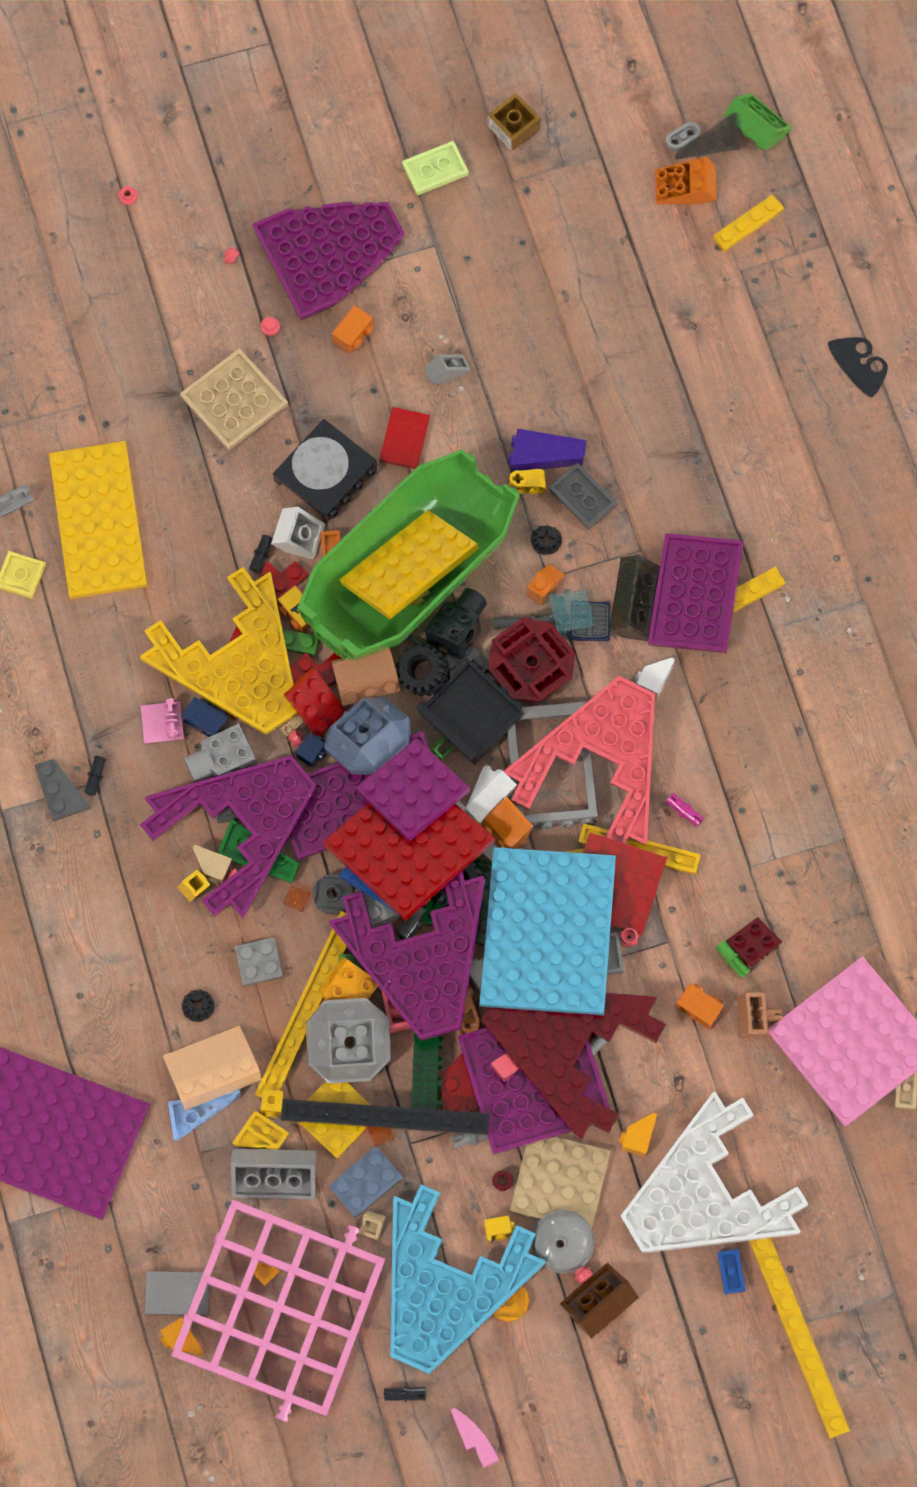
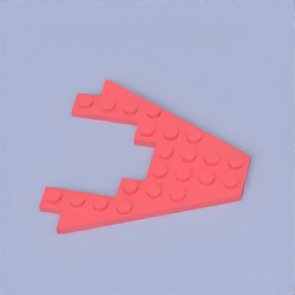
(615, 727)

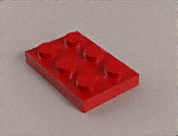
(314, 702)

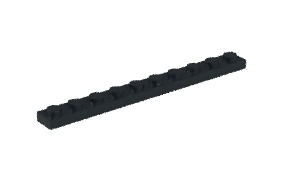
(385, 1117)

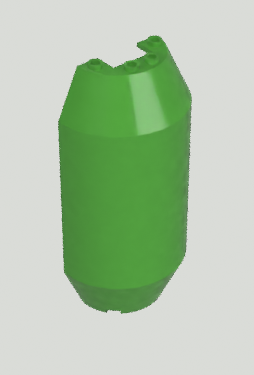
(447, 488)

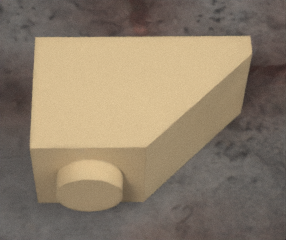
(213, 865)

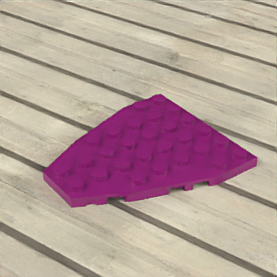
(327, 250)

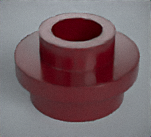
(502, 1174)

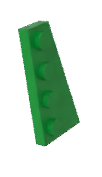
(284, 867)

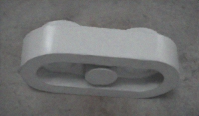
(681, 136)

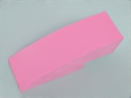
(474, 1439)

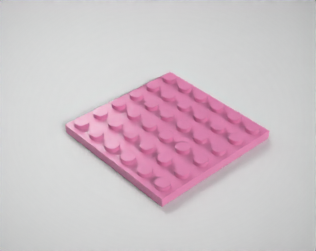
(850, 1041)

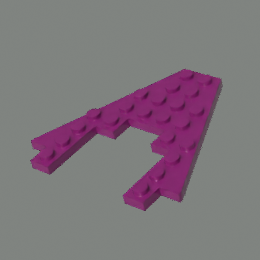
(263, 798)

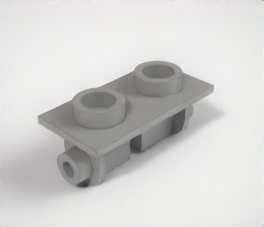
(15, 500)

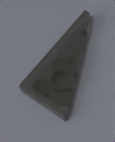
(718, 139)

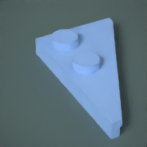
(186, 1121)

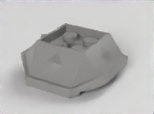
(326, 1037)

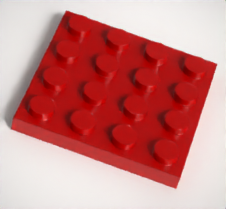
(634, 880)

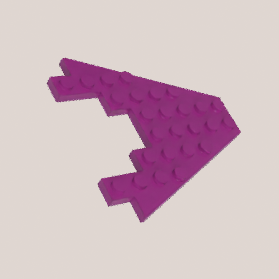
(425, 973)

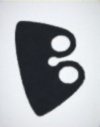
(849, 360)

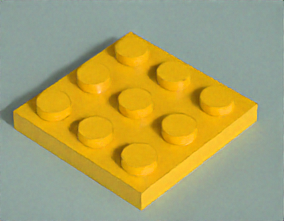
(335, 1138)

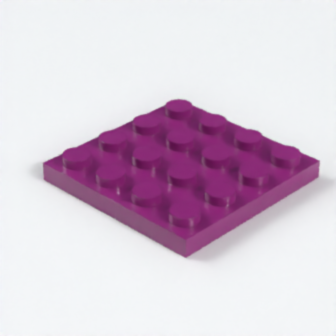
(412, 789)

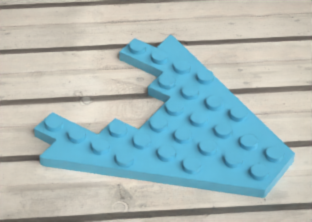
(435, 1303)

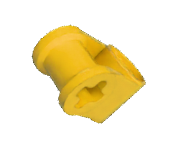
(529, 481)

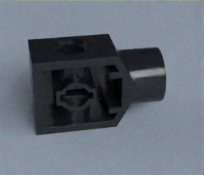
(456, 623)

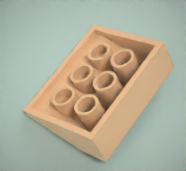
(212, 1067)

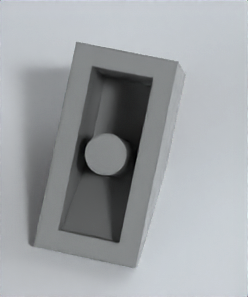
(446, 368)

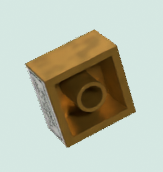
(514, 121)

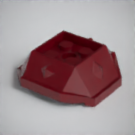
(526, 642)

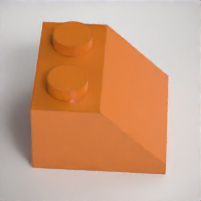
(507, 825)

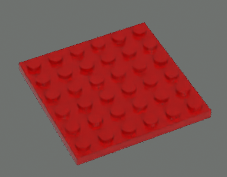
(406, 871)

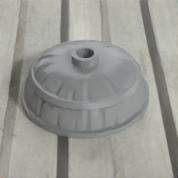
(577, 1240)

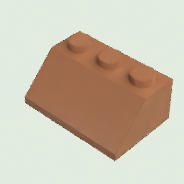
(365, 677)

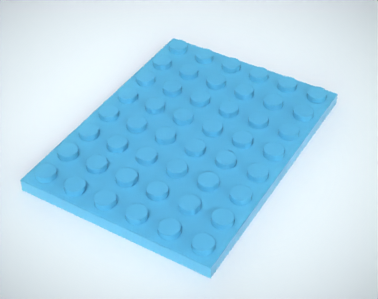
(548, 931)

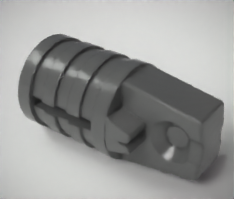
(411, 925)

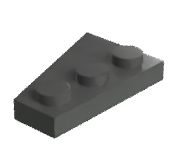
(60, 793)

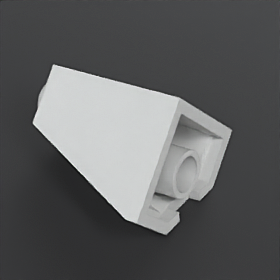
(488, 793)

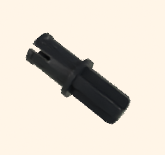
(260, 553)
(94, 775)
(405, 1394)

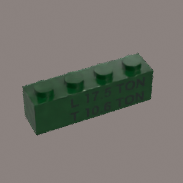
(425, 1073)

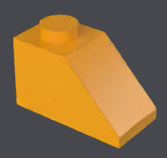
(638, 1136)
(170, 1337)

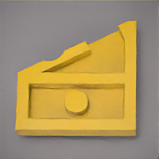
(261, 1134)

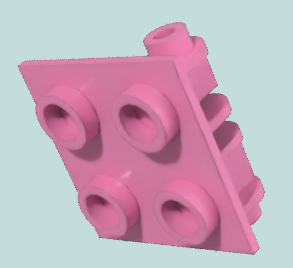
(162, 722)

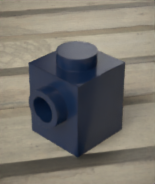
(311, 750)

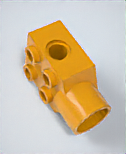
(348, 982)

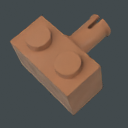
(754, 1015)

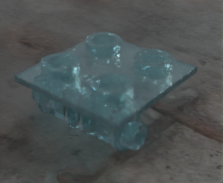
(571, 611)

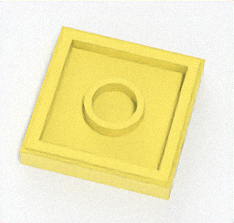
(21, 574)

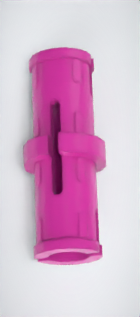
(684, 810)

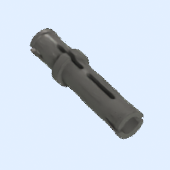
(506, 622)

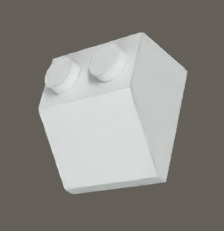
(298, 532)

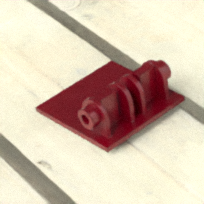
(754, 942)

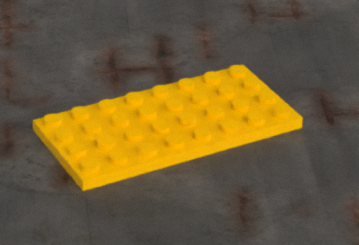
(97, 520)

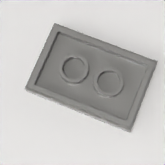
(173, 1293)

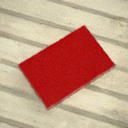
(404, 438)

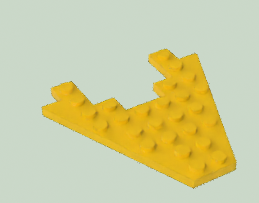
(246, 673)

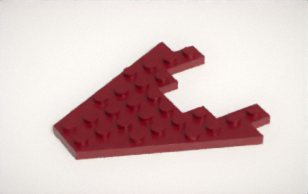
(550, 1043)

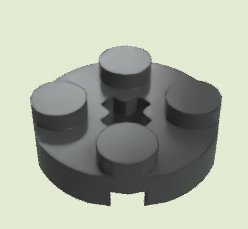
(325, 886)

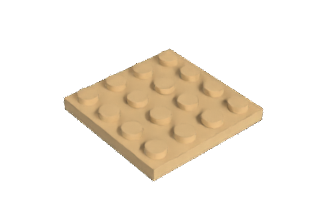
(234, 399)
(560, 1177)

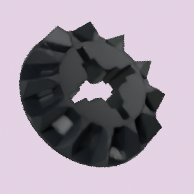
(552, 545)
(199, 1014)

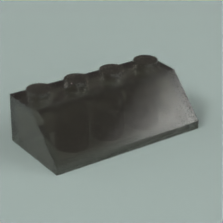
(634, 598)

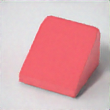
(505, 1066)

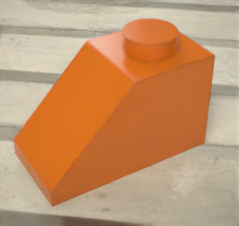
(544, 584)

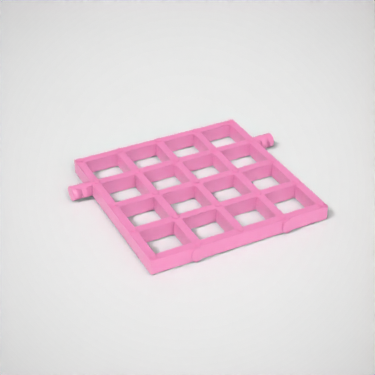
(279, 1307)

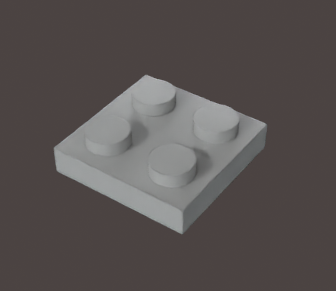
(258, 962)

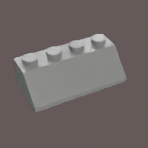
(273, 1174)

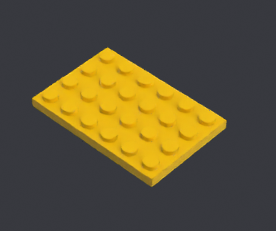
(409, 564)

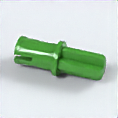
(732, 959)

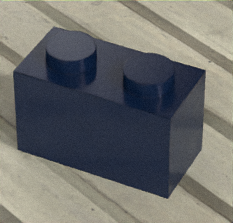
(204, 718)

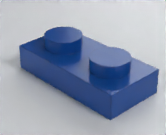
(731, 1272)

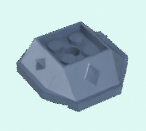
(368, 735)

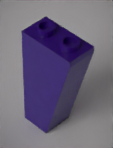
(544, 451)

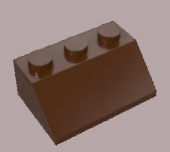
(599, 1300)

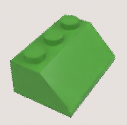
(758, 121)

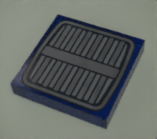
(601, 618)

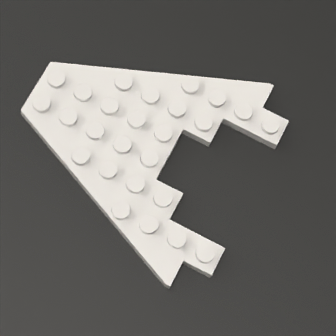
(687, 1201)

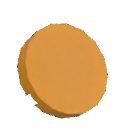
(514, 1307)

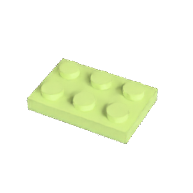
(435, 168)

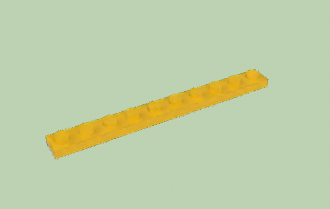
(308, 1003)
(799, 1337)

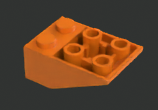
(686, 182)

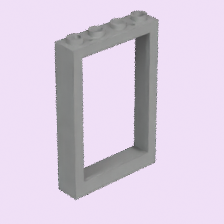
(566, 818)

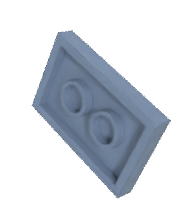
(365, 1182)

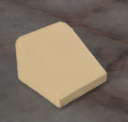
(372, 1224)

